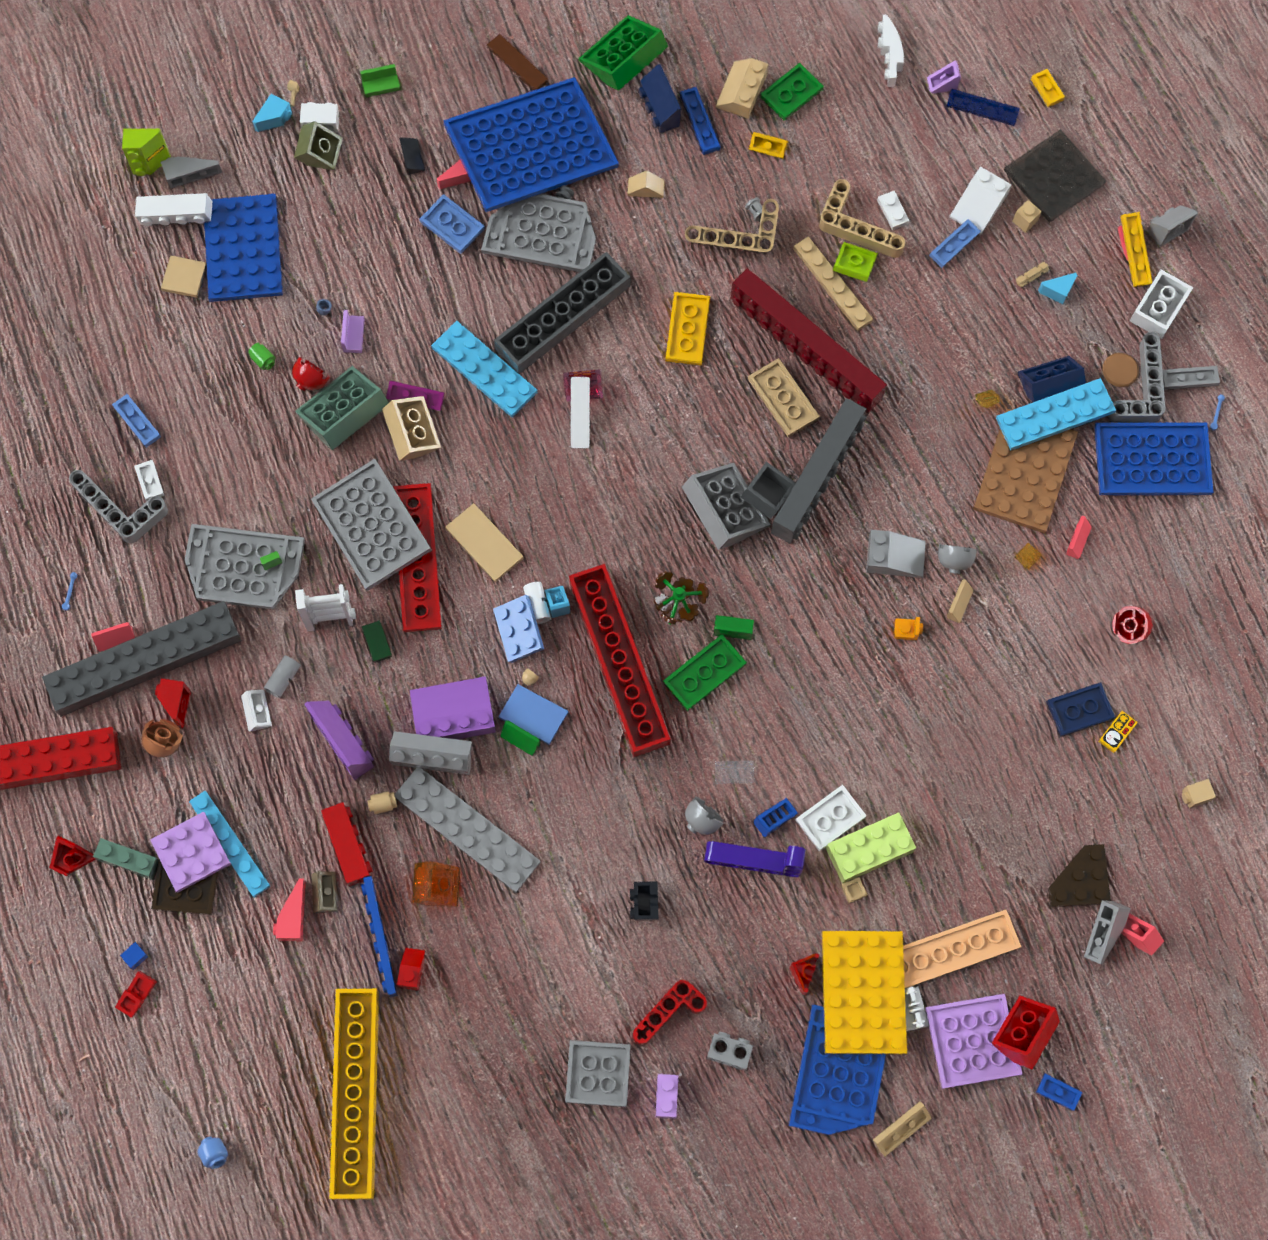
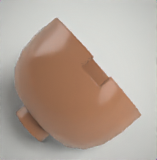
(161, 738)

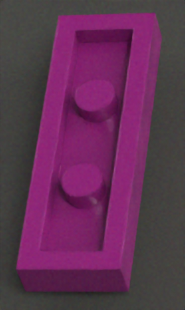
(398, 390)

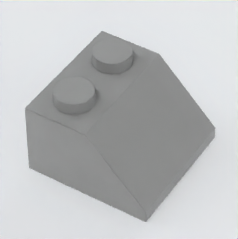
(1171, 224)

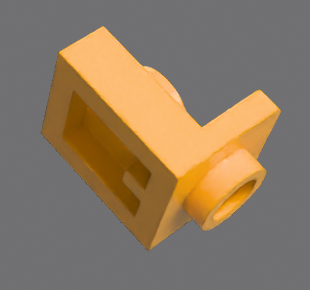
(907, 628)

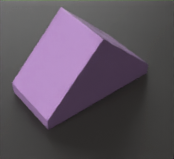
(945, 78)

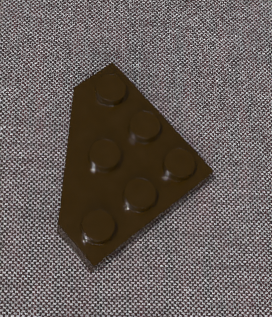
(1082, 880)

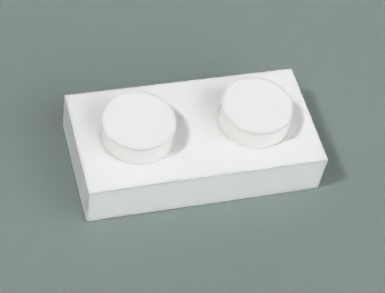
(893, 210)
(149, 480)

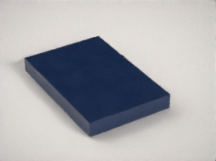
(1080, 709)

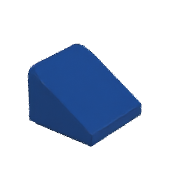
(134, 956)

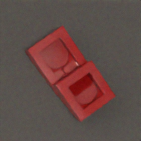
(136, 994)

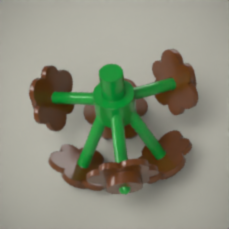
(681, 590)

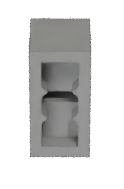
(728, 1057)

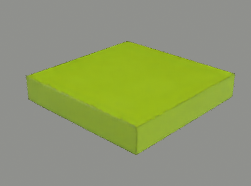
(855, 261)

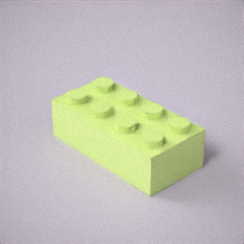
(870, 848)

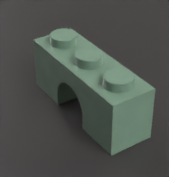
(126, 858)

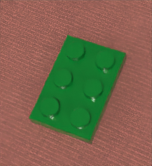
(791, 91)

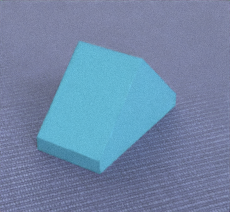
(1058, 287)
(557, 601)

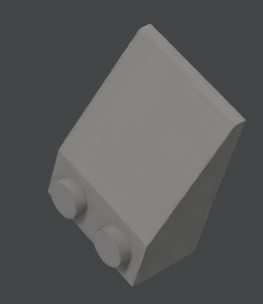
(895, 554)

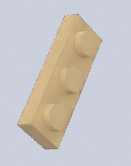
(902, 1129)

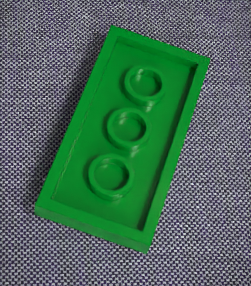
(704, 672)

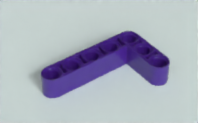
(756, 859)

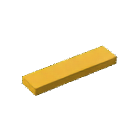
(1136, 249)

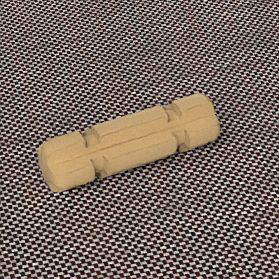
(1032, 274)

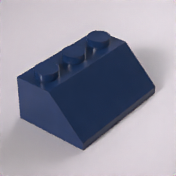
(660, 100)
(1051, 378)

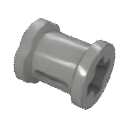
(755, 208)

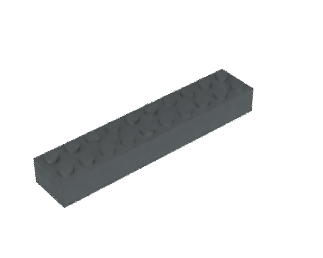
(141, 659)

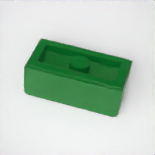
(520, 738)

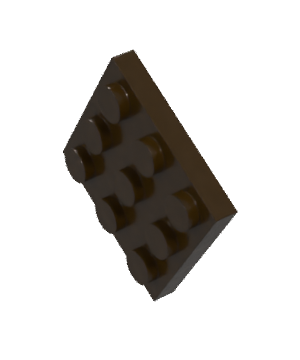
(193, 900)

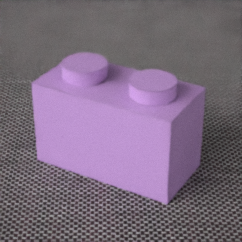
(666, 1096)

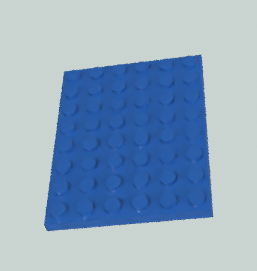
(530, 144)

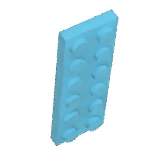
(484, 369)
(1055, 414)

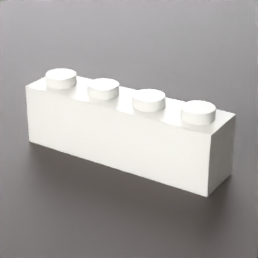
(173, 209)

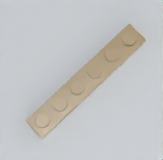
(833, 283)

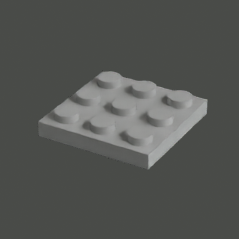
(598, 1073)

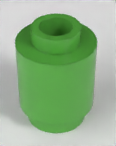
(262, 356)

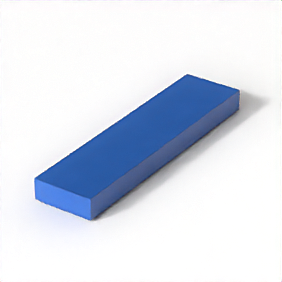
(700, 120)

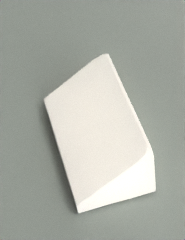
(256, 710)

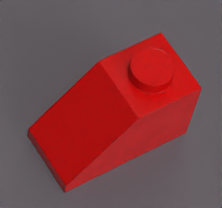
(411, 969)

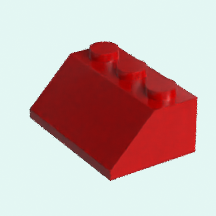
(1026, 1031)

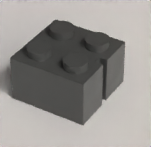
(768, 490)

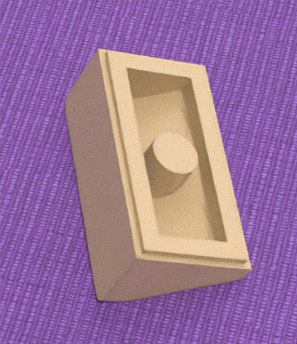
(960, 602)

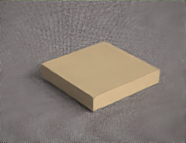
(183, 276)

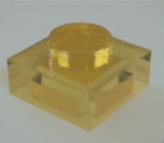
(987, 398)
(1028, 556)

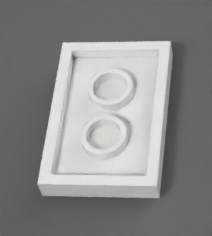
(830, 818)

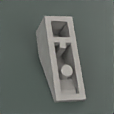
(186, 170)
(1106, 930)

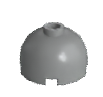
(956, 557)
(702, 818)

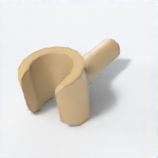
(294, 87)

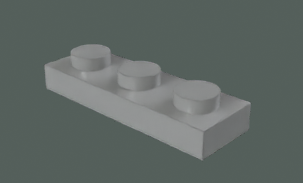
(1190, 377)

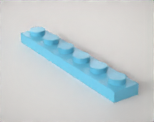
(231, 844)

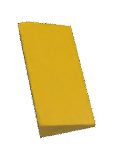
(768, 145)

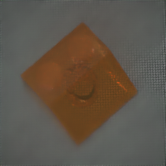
(436, 884)

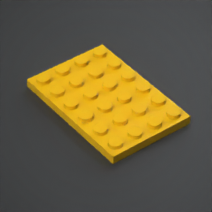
(864, 992)

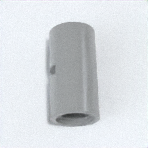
(279, 679)

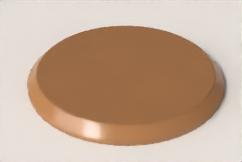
(1120, 369)

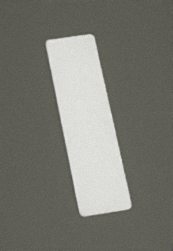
(580, 412)

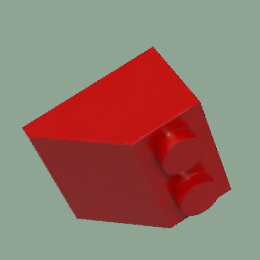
(175, 699)

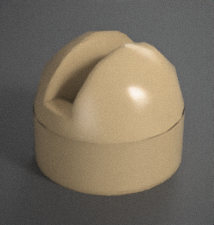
(529, 677)

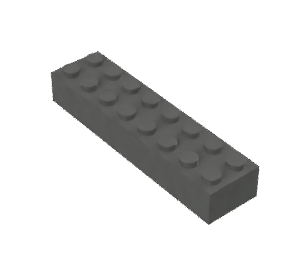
(562, 313)
(819, 471)

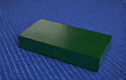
(376, 641)

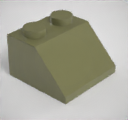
(318, 146)

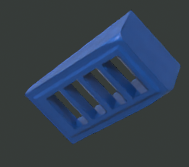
(764, 823)

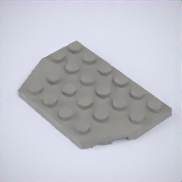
(542, 232)
(228, 566)

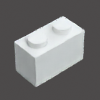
(324, 114)

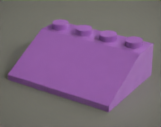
(453, 709)
(340, 738)

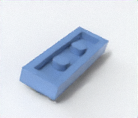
(954, 243)
(136, 420)

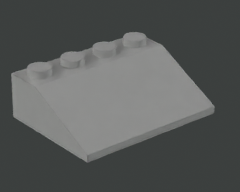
(721, 509)

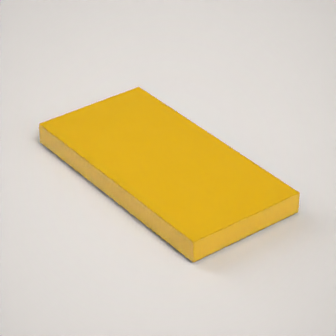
(687, 328)

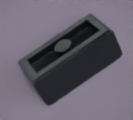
(412, 155)

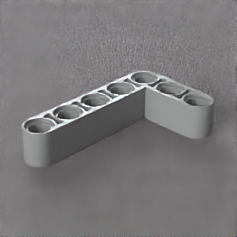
(1148, 385)
(112, 511)

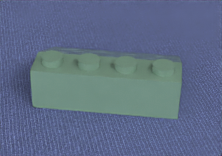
(342, 407)

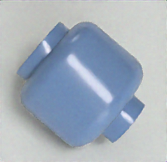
(212, 1152)

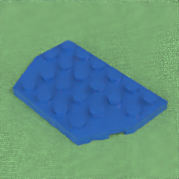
(834, 1089)

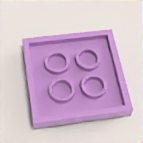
(190, 852)

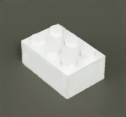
(1161, 303)

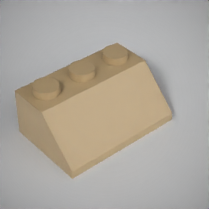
(743, 87)
(411, 427)

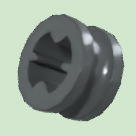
(565, 192)

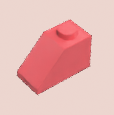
(1142, 935)

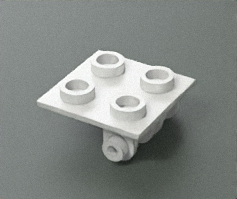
(915, 1011)

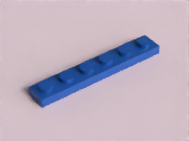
(381, 945)

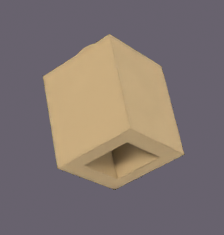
(1027, 216)
(1198, 793)

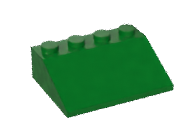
(624, 51)

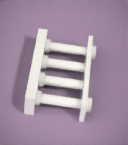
(324, 608)

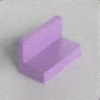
(352, 333)

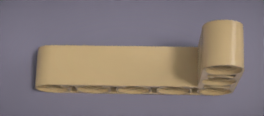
(856, 226)
(737, 244)

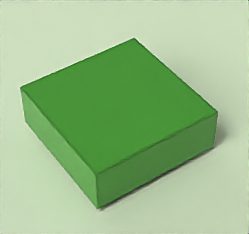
(271, 560)

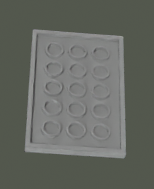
(371, 524)

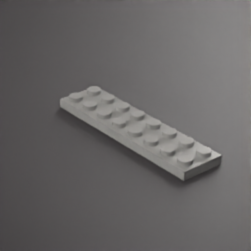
(467, 829)

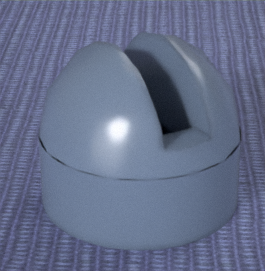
(321, 305)

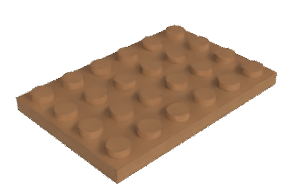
(1025, 481)

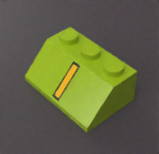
(144, 150)

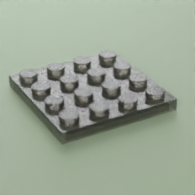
(1055, 175)

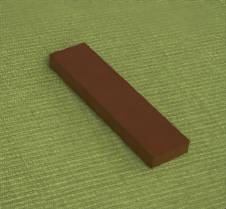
(517, 62)

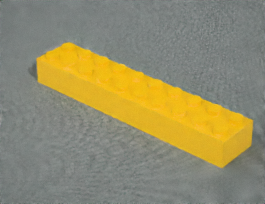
(354, 1094)

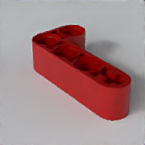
(665, 1014)

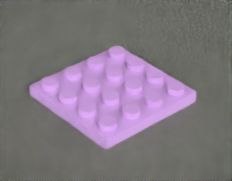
(964, 1038)

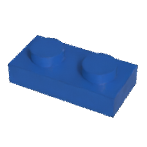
(1058, 1092)

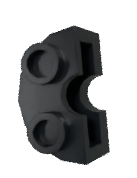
(645, 901)

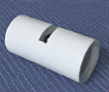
(537, 597)

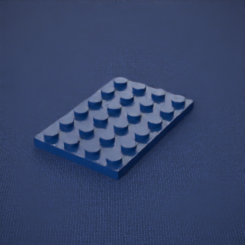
(243, 248)
(1153, 458)

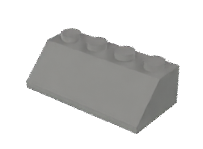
(430, 753)

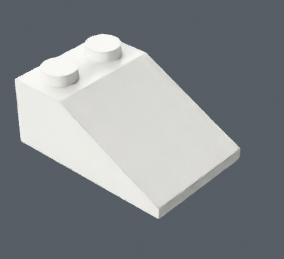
(981, 199)

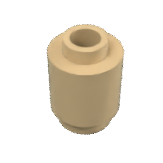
(382, 802)

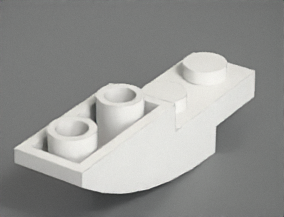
(891, 48)

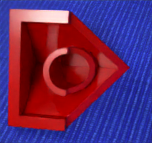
(69, 856)
(803, 971)

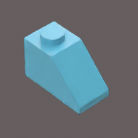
(272, 114)

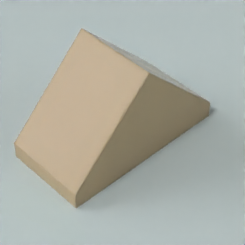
(646, 185)

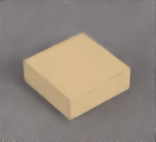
(854, 890)

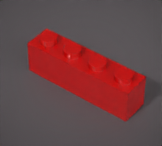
(345, 843)

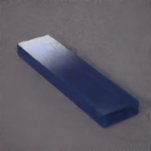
(983, 107)

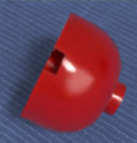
(308, 376)
(1132, 624)

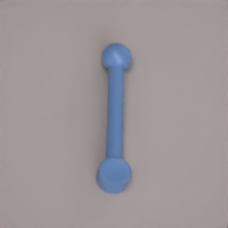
(1214, 425)
(65, 606)

